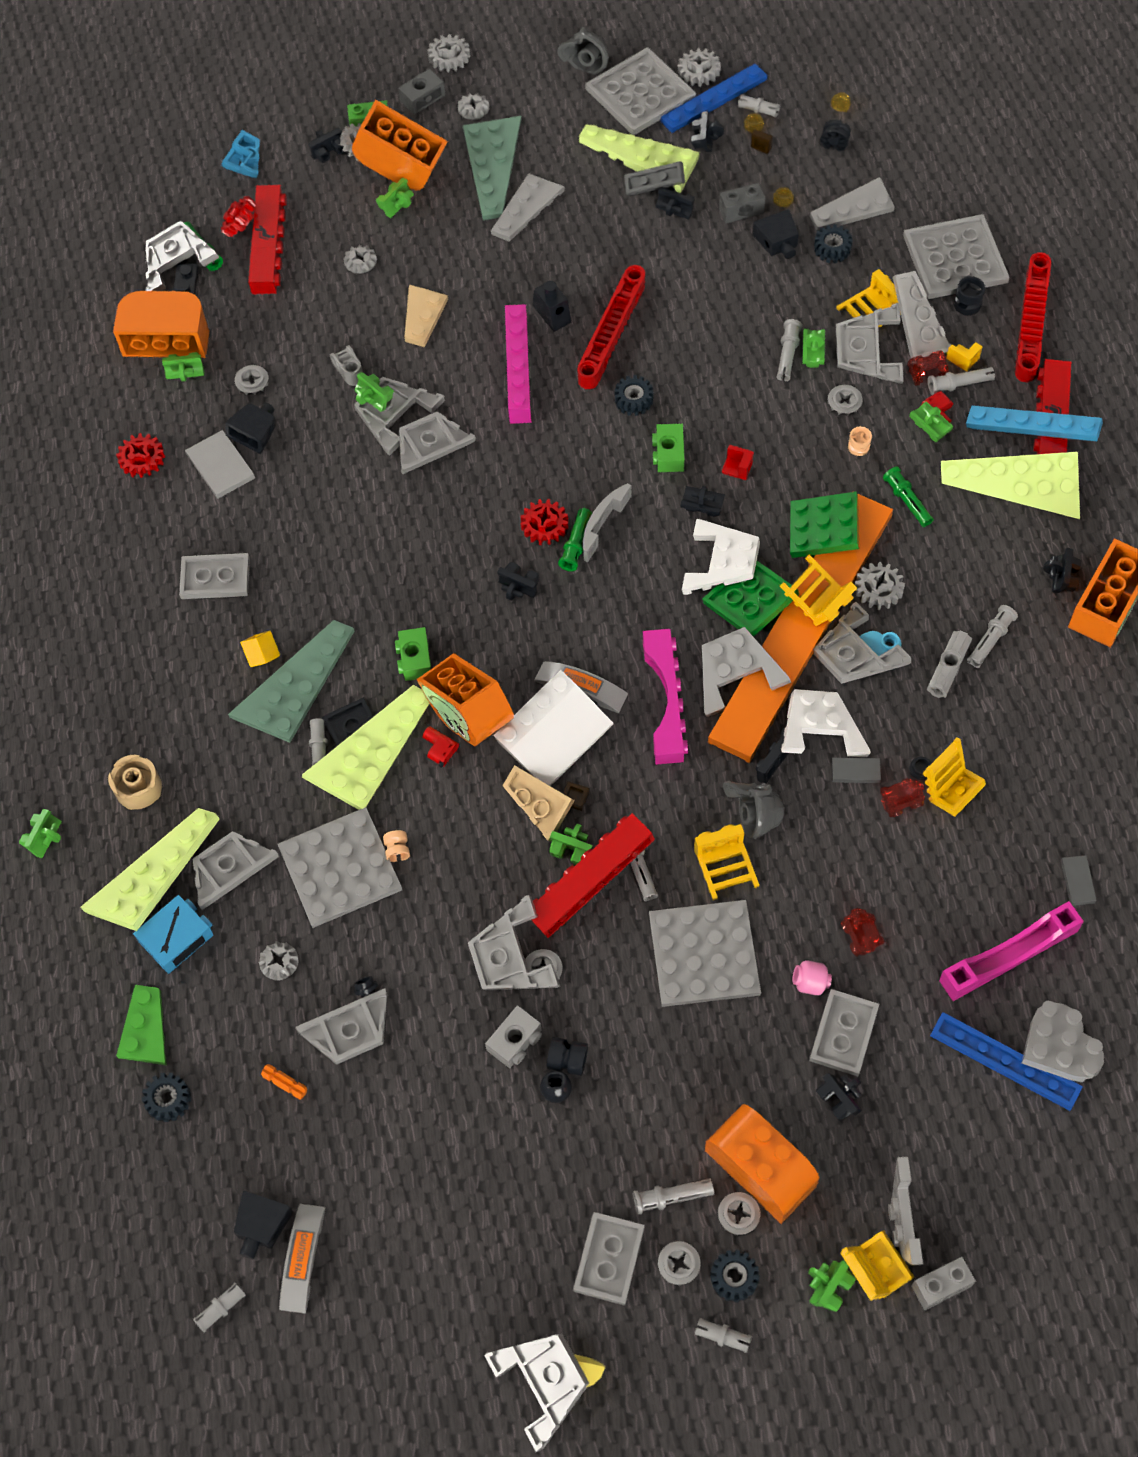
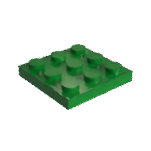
(824, 525)
(750, 602)

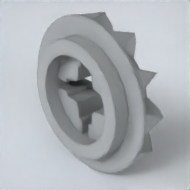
(466, 109)
(356, 265)
(243, 377)
(845, 392)
(535, 959)
(276, 971)
(731, 1203)
(675, 1251)

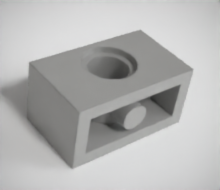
(516, 1023)
(943, 1283)

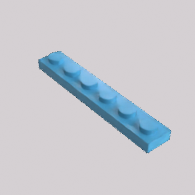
(1034, 423)

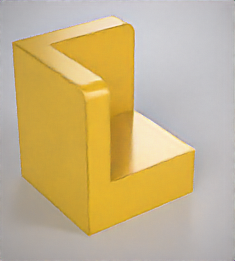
(963, 357)
(260, 648)

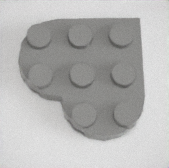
(1060, 1046)

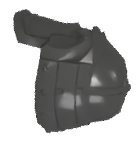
(585, 50)
(758, 807)

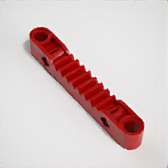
(1033, 317)
(610, 327)

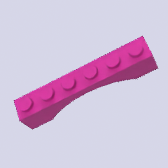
(517, 364)
(667, 739)
(1038, 937)

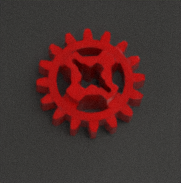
(238, 216)
(139, 455)
(553, 526)

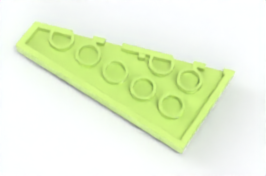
(638, 152)
(1031, 480)
(363, 759)
(142, 885)

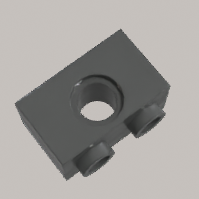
(421, 91)
(741, 203)

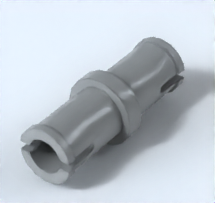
(758, 105)
(318, 741)
(219, 1307)
(723, 1335)

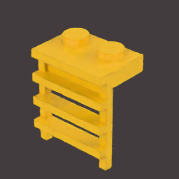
(879, 294)
(828, 602)
(950, 781)
(719, 847)
(877, 1266)

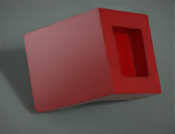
(738, 462)

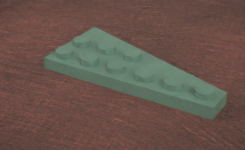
(491, 156)
(288, 694)

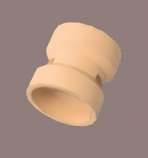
(859, 441)
(396, 845)

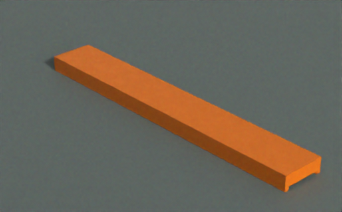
(792, 643)

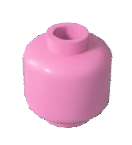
(811, 977)

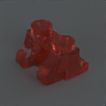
(919, 364)
(902, 795)
(862, 931)

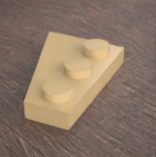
(422, 314)
(539, 800)

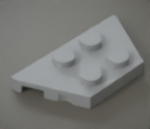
(429, 440)
(227, 866)
(349, 1028)

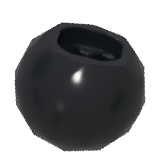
(555, 1086)

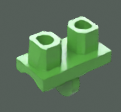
(396, 198)
(813, 347)
(183, 366)
(370, 391)
(931, 421)
(42, 834)
(561, 842)
(826, 1281)

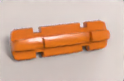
(284, 1081)

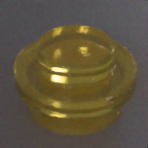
(841, 102)
(753, 121)
(783, 197)

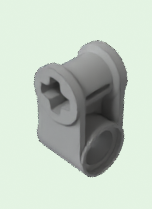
(347, 365)

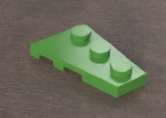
(143, 1028)

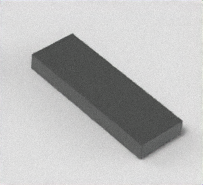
(654, 178)

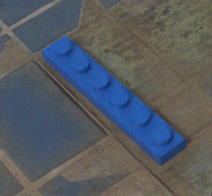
(713, 98)
(1004, 1061)

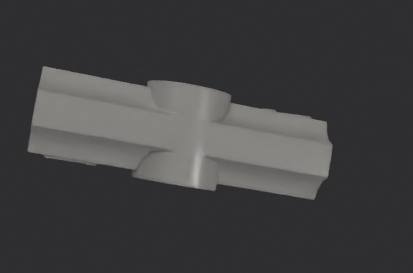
(945, 674)

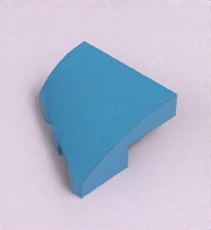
(244, 149)

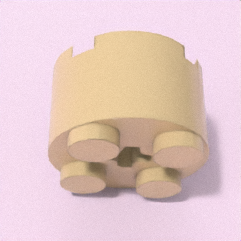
(135, 782)

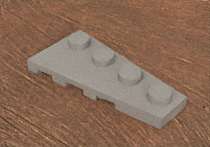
(856, 205)

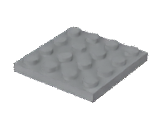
(640, 91)
(952, 251)
(339, 867)
(704, 953)

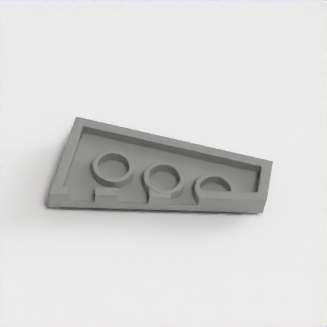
(525, 205)
(919, 320)

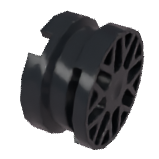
(835, 134)

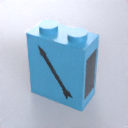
(174, 933)

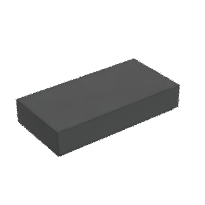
(856, 770)
(1078, 880)

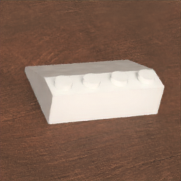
(553, 729)

